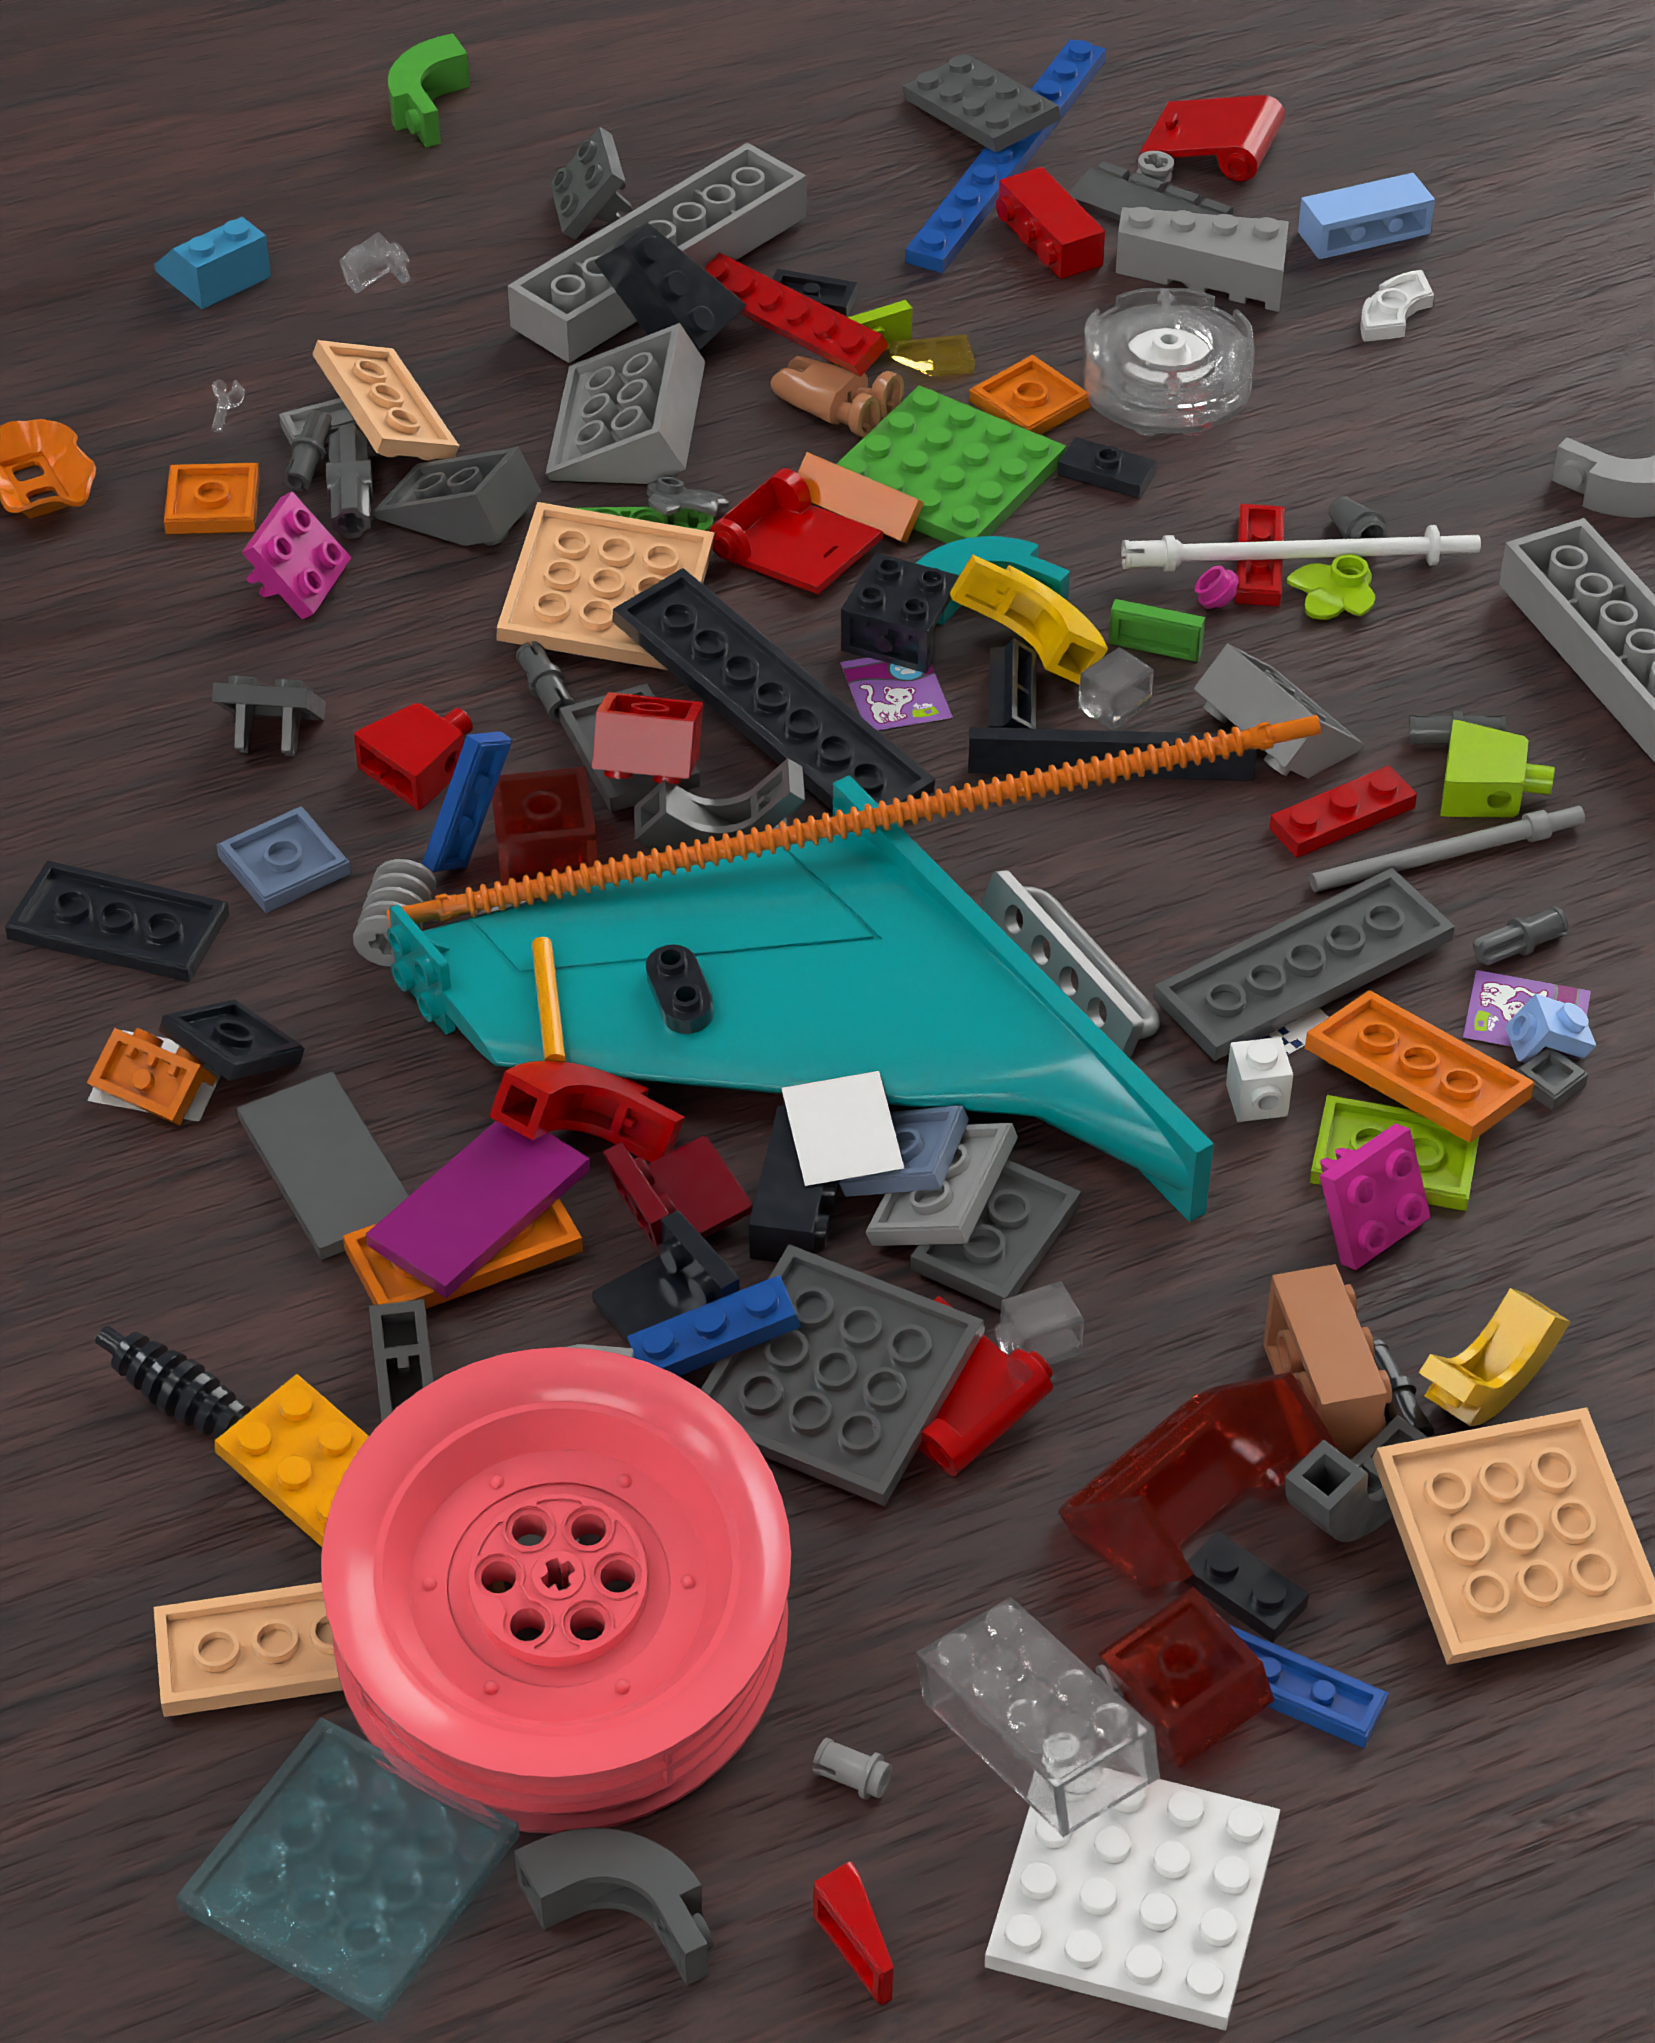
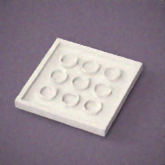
(1140, 1901)

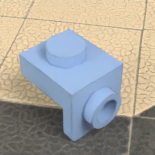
(1551, 1025)

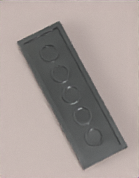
(1303, 963)

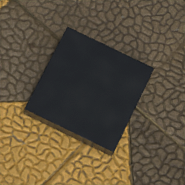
(231, 1039)

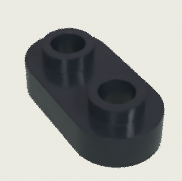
(674, 980)

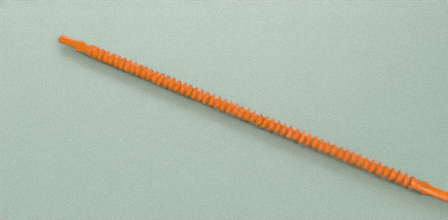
(1258, 737)

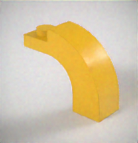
(1035, 612)
(1498, 1362)

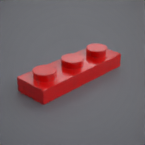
(1342, 811)

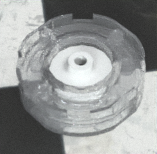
(1168, 361)

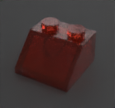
(1188, 1676)

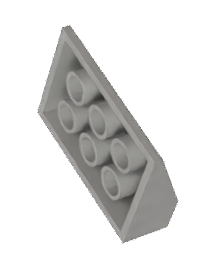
(629, 412)

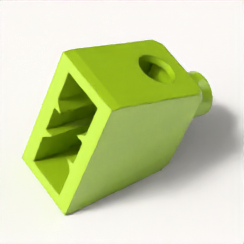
(1489, 773)

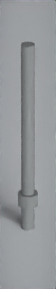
(1533, 827)

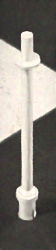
(1171, 553)

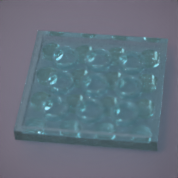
(348, 1869)

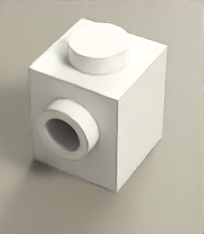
(1259, 1079)

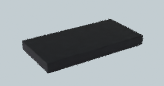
(117, 921)

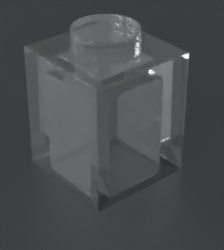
(1116, 688)
(1041, 1322)

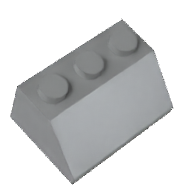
(1254, 692)

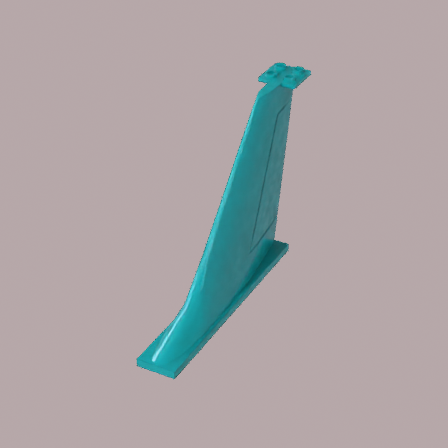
(814, 975)

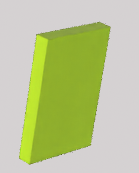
(1443, 1158)

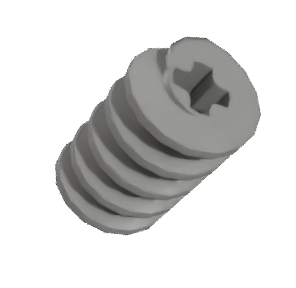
(393, 883)

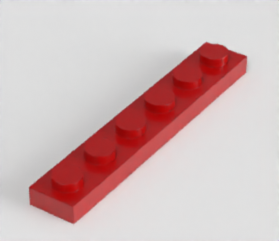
(799, 317)

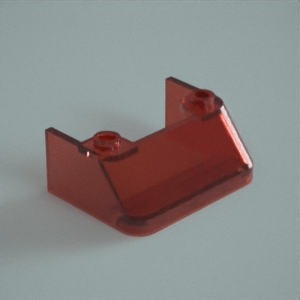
(1190, 1471)

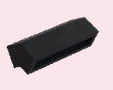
(1012, 686)

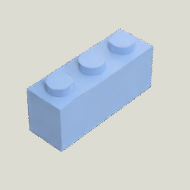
(1366, 215)

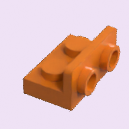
(148, 1075)

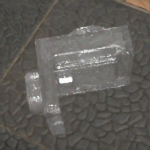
(372, 260)

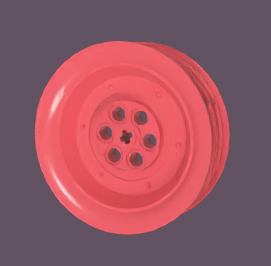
(559, 1450)

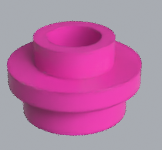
(1216, 587)

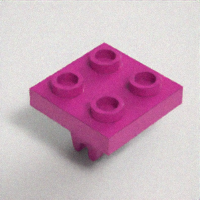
(295, 556)
(1374, 1195)

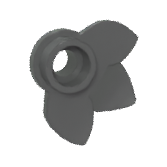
(670, 495)

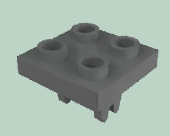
(590, 185)
(286, 700)

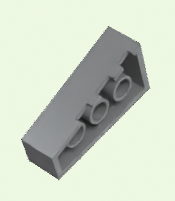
(1205, 252)

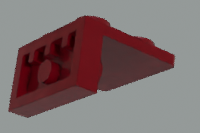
(684, 1180)

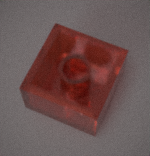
(543, 823)

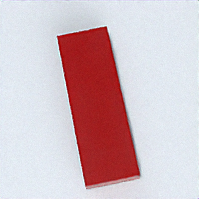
(1260, 579)

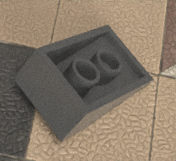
(463, 497)

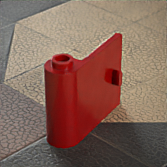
(1230, 127)
(788, 537)
(984, 1403)

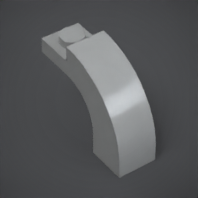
(1608, 482)

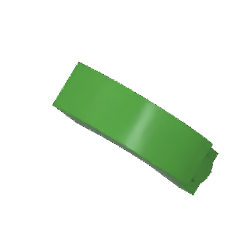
(421, 76)

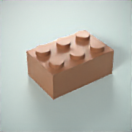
(1321, 1342)

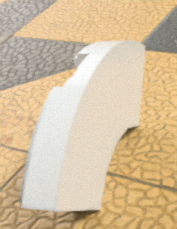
(1397, 299)

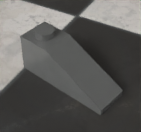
(400, 1352)

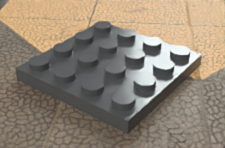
(851, 1382)

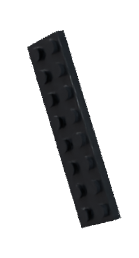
(765, 691)

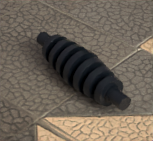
(173, 1382)

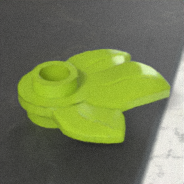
(1335, 587)

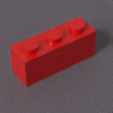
(1051, 222)

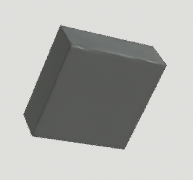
(1553, 1077)

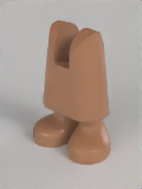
(838, 393)

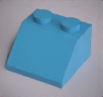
(218, 263)

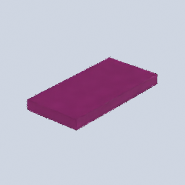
(476, 1205)

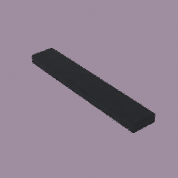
(1026, 749)

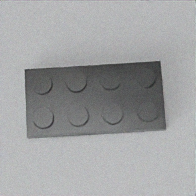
(981, 102)

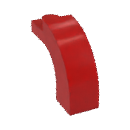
(581, 1098)

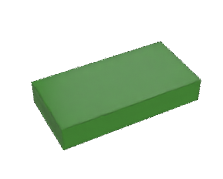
(1156, 630)

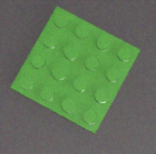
(956, 461)

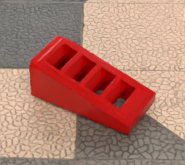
(850, 1923)

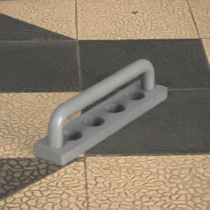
(1099, 978)

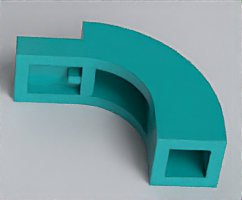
(1001, 552)

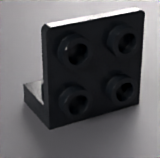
(895, 612)
(671, 1284)

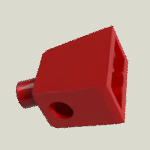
(413, 751)

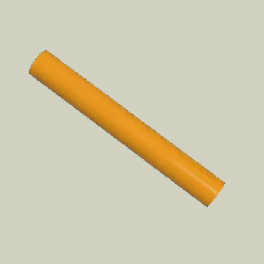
(548, 999)

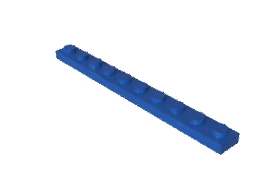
(979, 187)

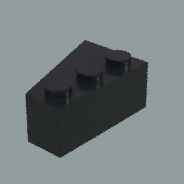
(667, 286)

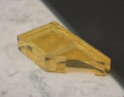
(935, 355)

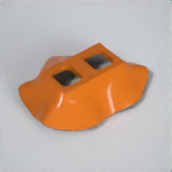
(56, 452)

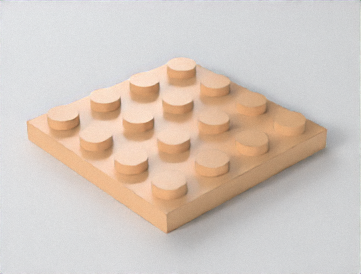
(584, 566)
(1517, 1535)

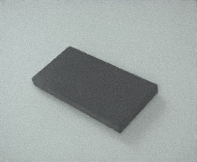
(322, 1160)

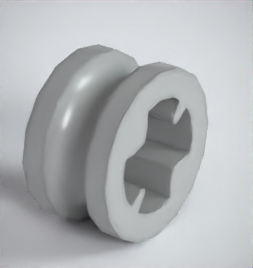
(1156, 165)

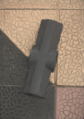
(349, 481)

